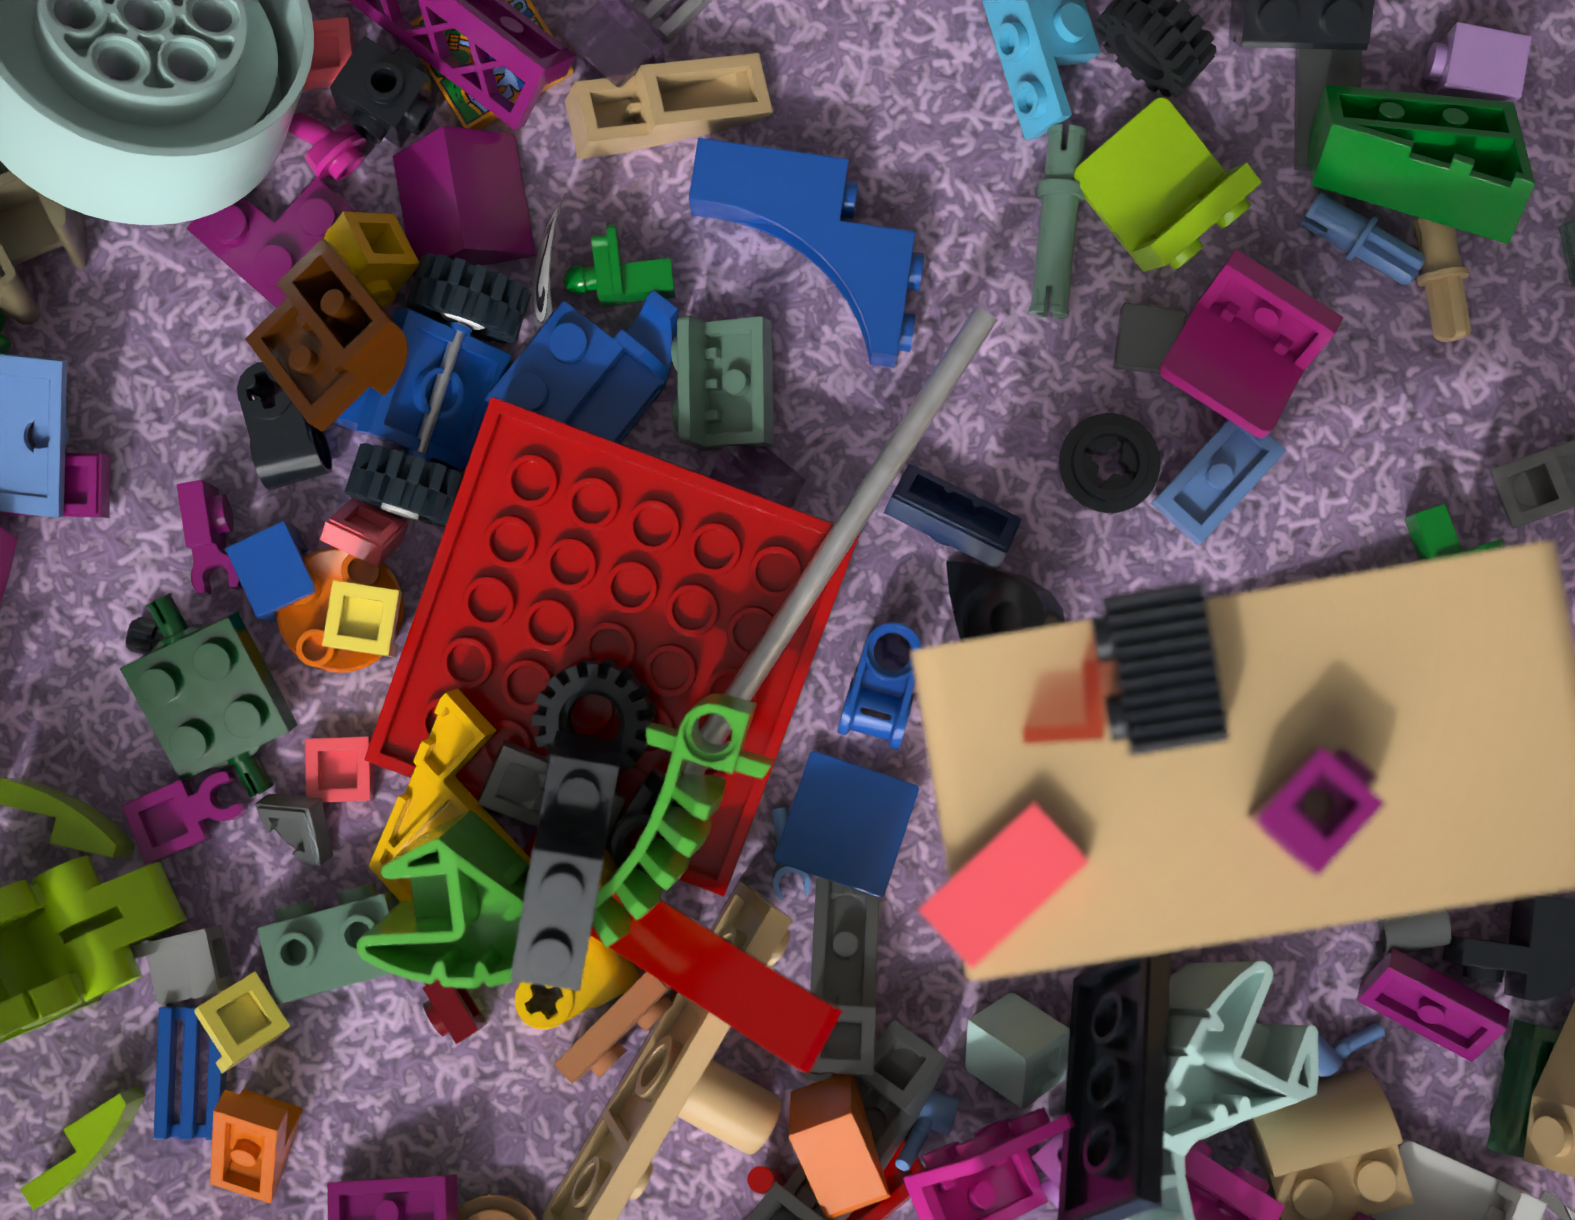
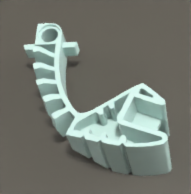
(1224, 1065)

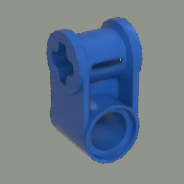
(880, 691)

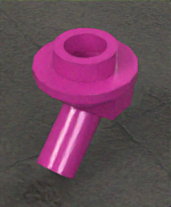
(333, 151)

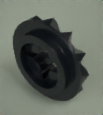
(1137, 455)

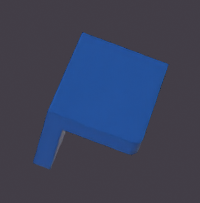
(272, 569)

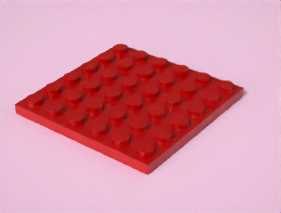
(617, 555)

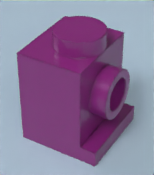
(1318, 841)

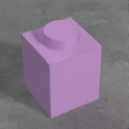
(1478, 63)

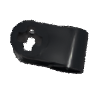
(281, 439)

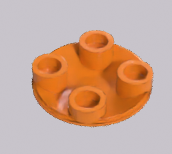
(305, 620)

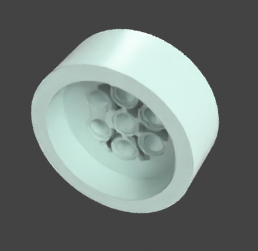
(152, 142)

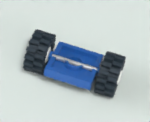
(441, 391)

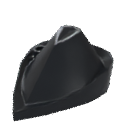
(998, 601)

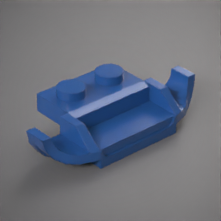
(588, 376)

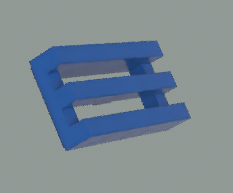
(165, 1077)

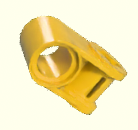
(603, 979)

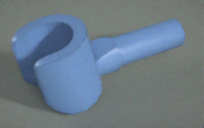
(780, 817)
(1331, 1056)
(937, 1116)

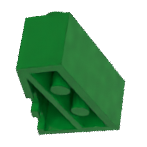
(1424, 156)

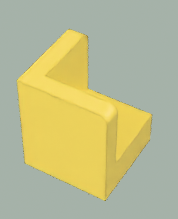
(362, 619)
(241, 1020)

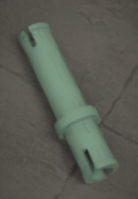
(1057, 221)

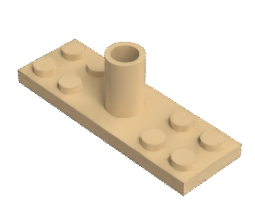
(676, 1079)

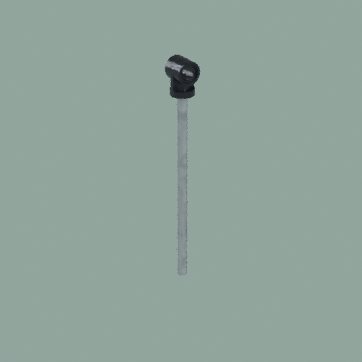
(821, 565)

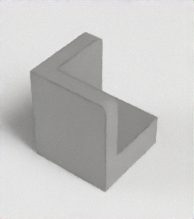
(187, 964)

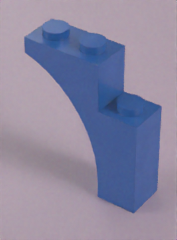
(802, 204)

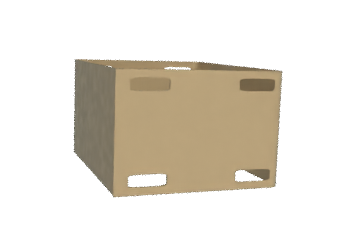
(1425, 671)

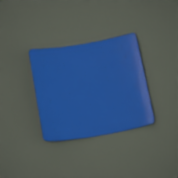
(846, 824)

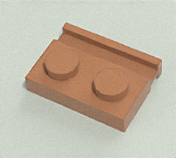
(600, 1045)

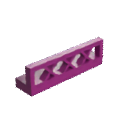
(491, 30)

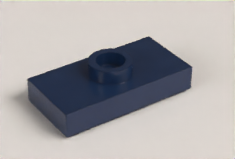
(953, 516)

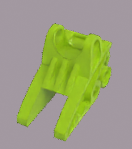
(73, 937)

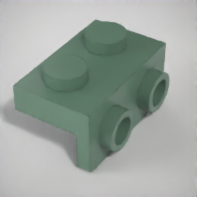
(723, 382)

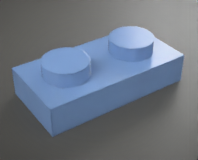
(1216, 480)

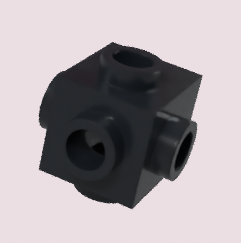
(384, 93)

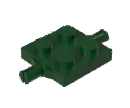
(209, 696)

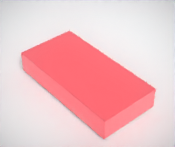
(1003, 885)

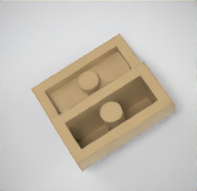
(1333, 1151)

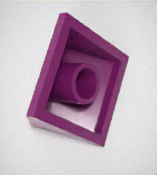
(464, 196)

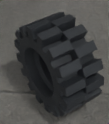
(1157, 42)
(601, 679)

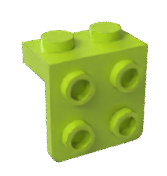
(1162, 187)

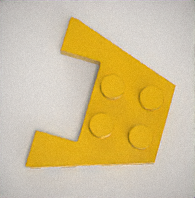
(436, 793)

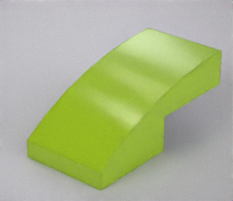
(76, 822)
(92, 1139)

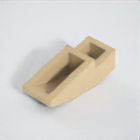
(666, 104)

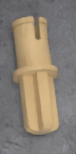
(1443, 280)

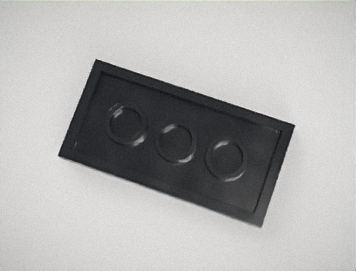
(1116, 1090)

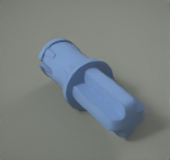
(1362, 239)

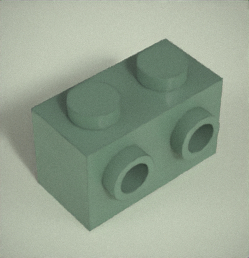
(318, 950)

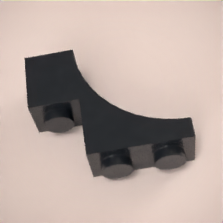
(566, 861)

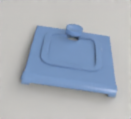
(29, 393)

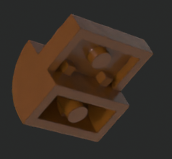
(328, 338)

